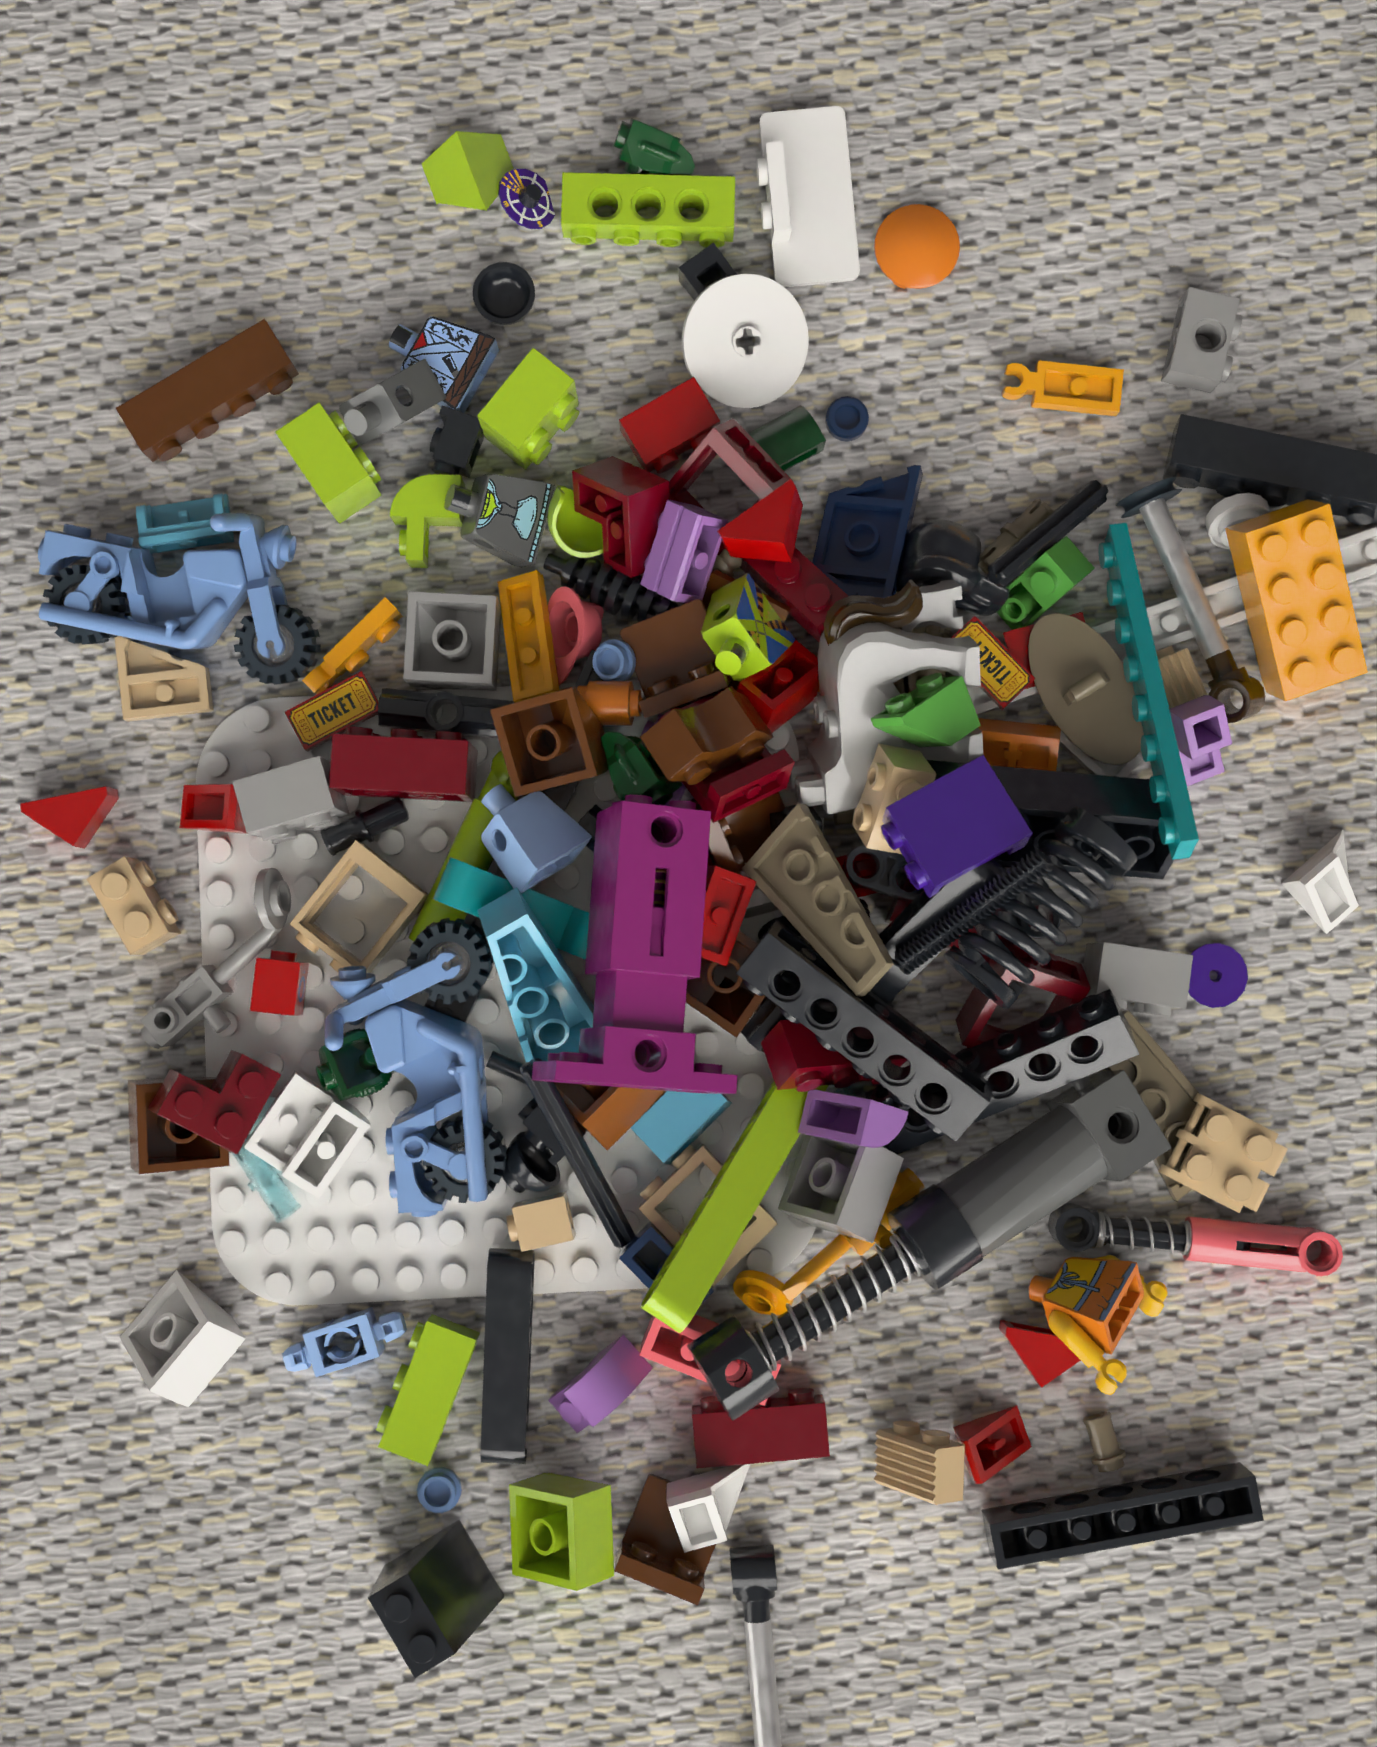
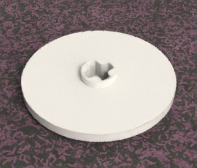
(719, 318)

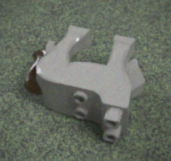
(859, 658)

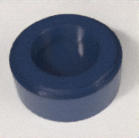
(847, 418)

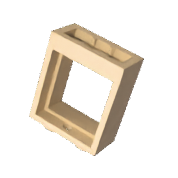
(315, 938)
(685, 1164)

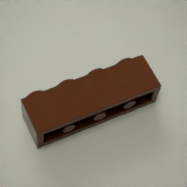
(208, 392)

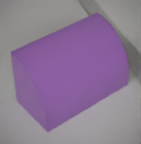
(850, 1119)

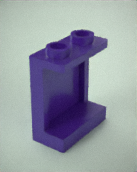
(954, 825)

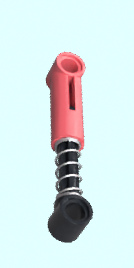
(1202, 1240)

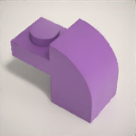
(1200, 734)
(601, 1385)

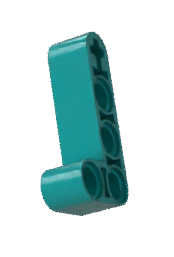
(472, 888)

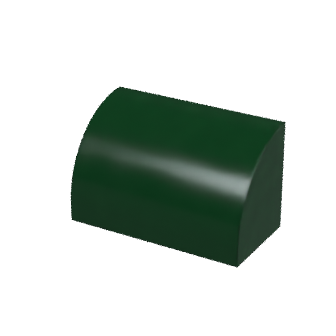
(790, 438)

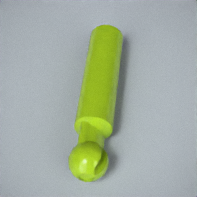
(466, 847)

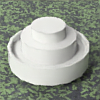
(1231, 512)

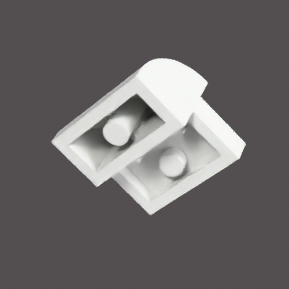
(307, 1134)

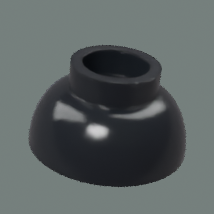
(504, 293)
(529, 1167)

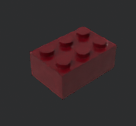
(403, 765)

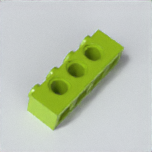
(631, 192)

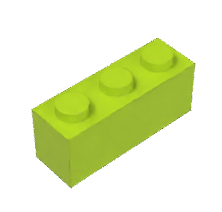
(427, 1389)

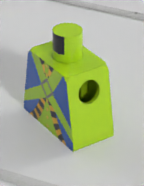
(744, 629)

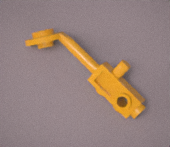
(769, 1295)

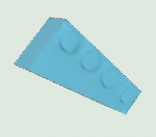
(535, 979)

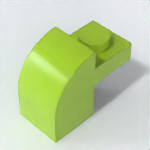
(419, 507)

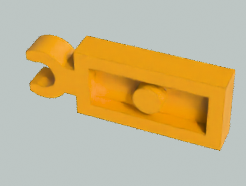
(1068, 387)
(351, 650)

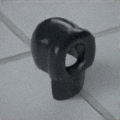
(950, 551)

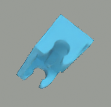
(181, 524)
(678, 1121)

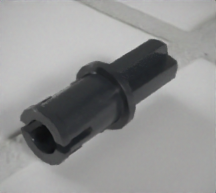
(365, 825)

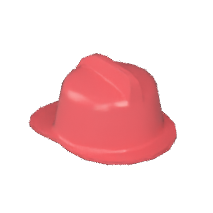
(574, 628)

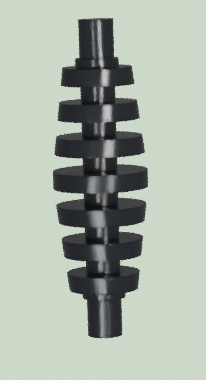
(608, 585)

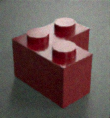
(626, 505)
(226, 1109)

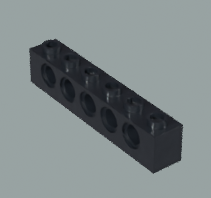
(892, 1033)
(1033, 1060)
(1122, 1515)

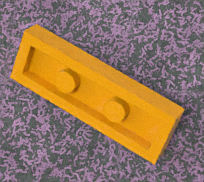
(528, 635)

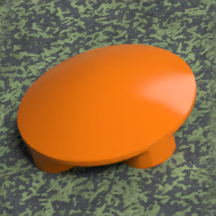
(917, 246)

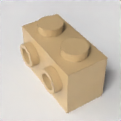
(890, 778)
(134, 905)

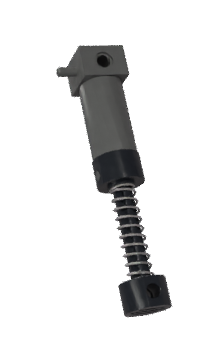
(1088, 1136)

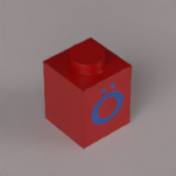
(279, 984)

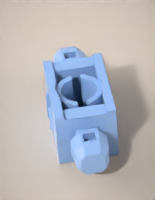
(315, 1350)

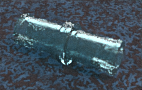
(268, 1183)

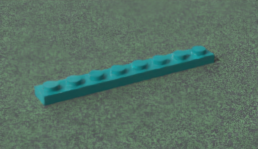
(1150, 702)

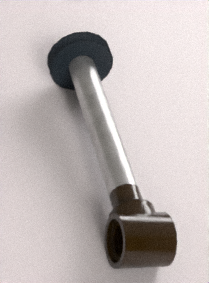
(1193, 600)

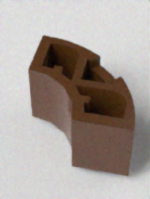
(707, 737)

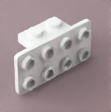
(808, 196)

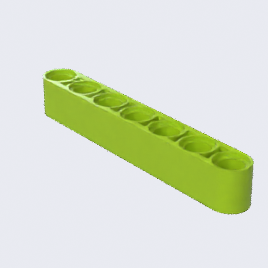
(726, 1208)

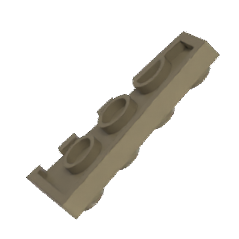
(816, 897)
(1165, 1094)

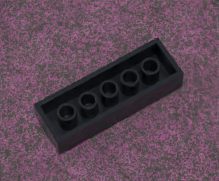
(1119, 802)

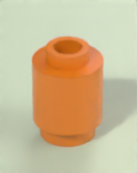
(612, 701)

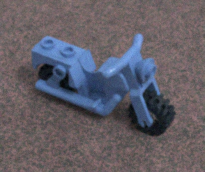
(185, 607)
(438, 1057)

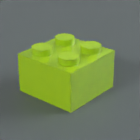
(530, 410)
(325, 456)
(561, 1530)

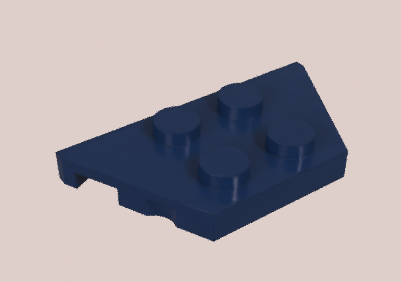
(867, 534)

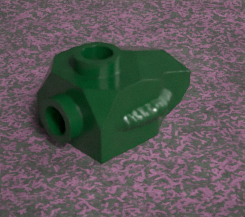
(651, 150)
(635, 769)
(352, 1068)

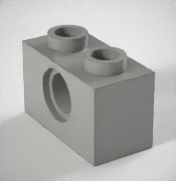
(1205, 315)

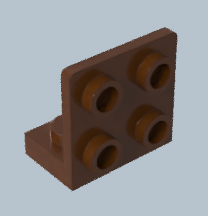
(673, 658)
(741, 833)
(654, 1551)

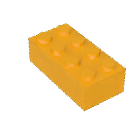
(1297, 599)

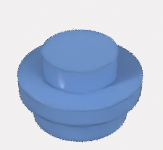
(614, 660)
(439, 1490)

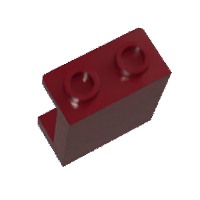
(740, 783)

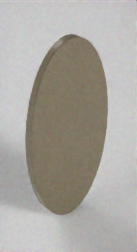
(1084, 688)

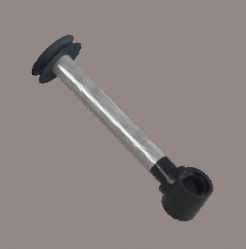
(754, 1584)

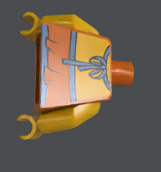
(1092, 1306)

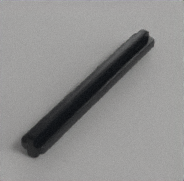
(579, 1157)

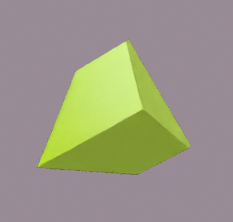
(468, 169)

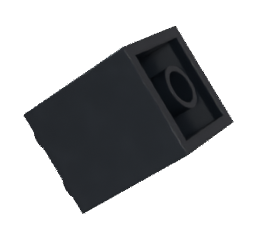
(435, 1597)

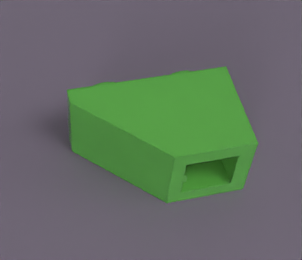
(1044, 584)
(931, 714)

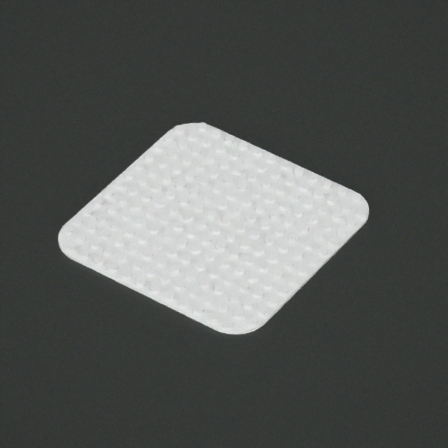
(353, 1238)

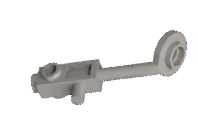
(208, 987)

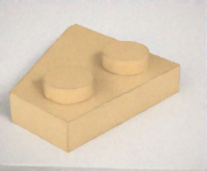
(159, 684)

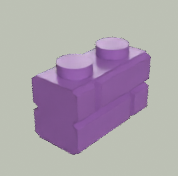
(683, 552)

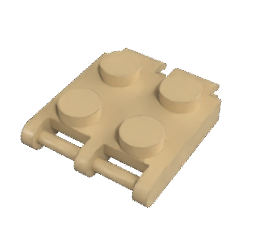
(1225, 1156)

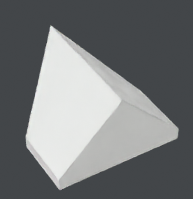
(1324, 885)
(704, 1505)

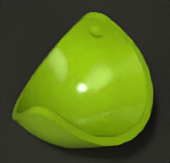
(570, 529)

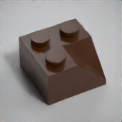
(549, 740)
(721, 991)

